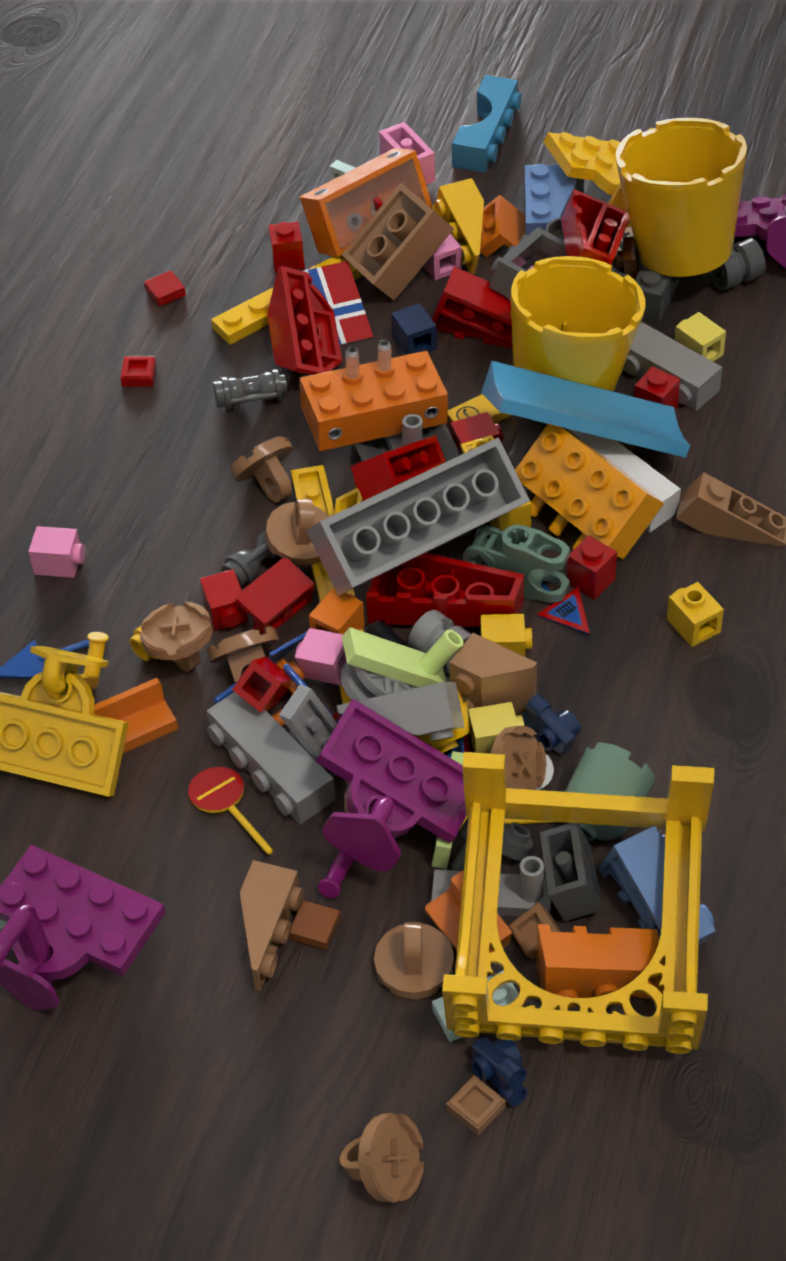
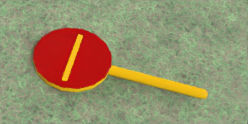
(220, 790)

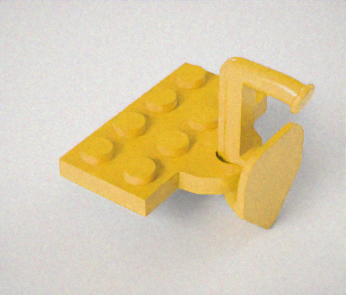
(589, 160)
(53, 724)

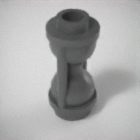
(236, 391)
(248, 563)

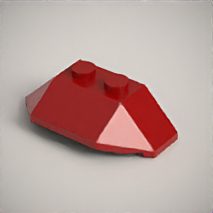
(302, 325)

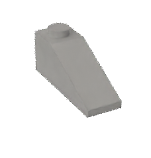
(421, 710)

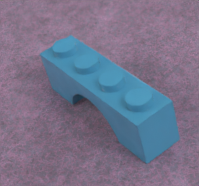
(478, 143)

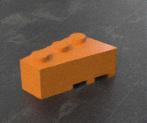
(592, 963)

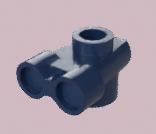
(553, 729)
(502, 1065)

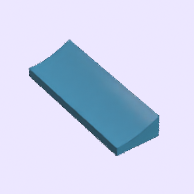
(584, 408)

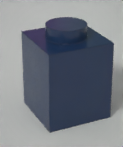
(414, 330)

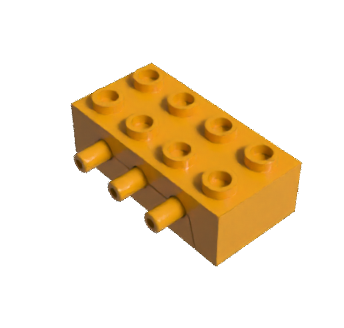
(586, 490)

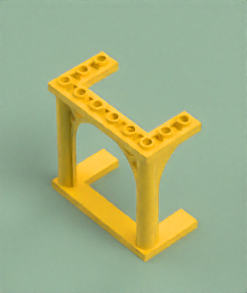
(679, 1009)

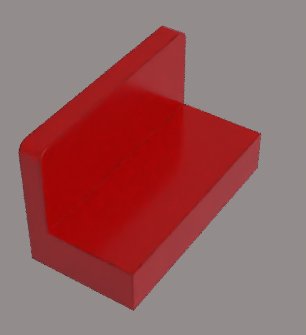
(276, 595)

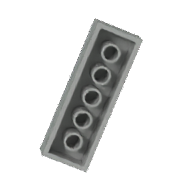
(417, 516)

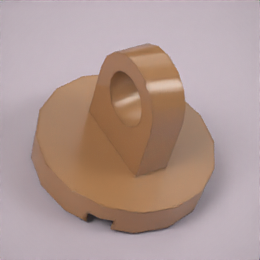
(266, 468)
(287, 531)
(177, 633)
(242, 649)
(523, 757)
(413, 960)
(386, 1158)

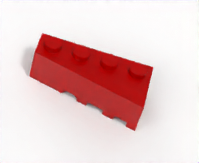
(444, 584)

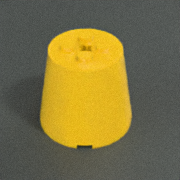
(682, 193)
(575, 320)

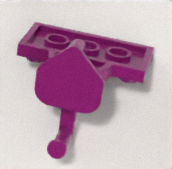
(766, 220)
(397, 778)
(62, 920)

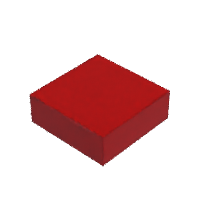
(165, 288)
(138, 371)

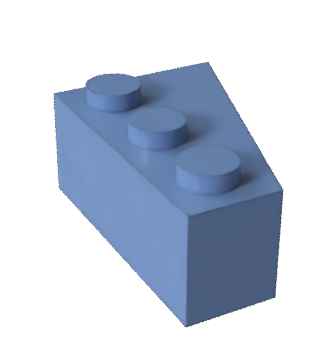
(546, 194)
(639, 872)

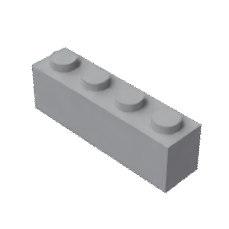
(698, 375)
(271, 758)

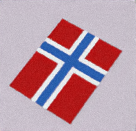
(341, 293)

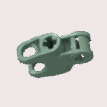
(520, 551)

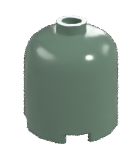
(609, 772)

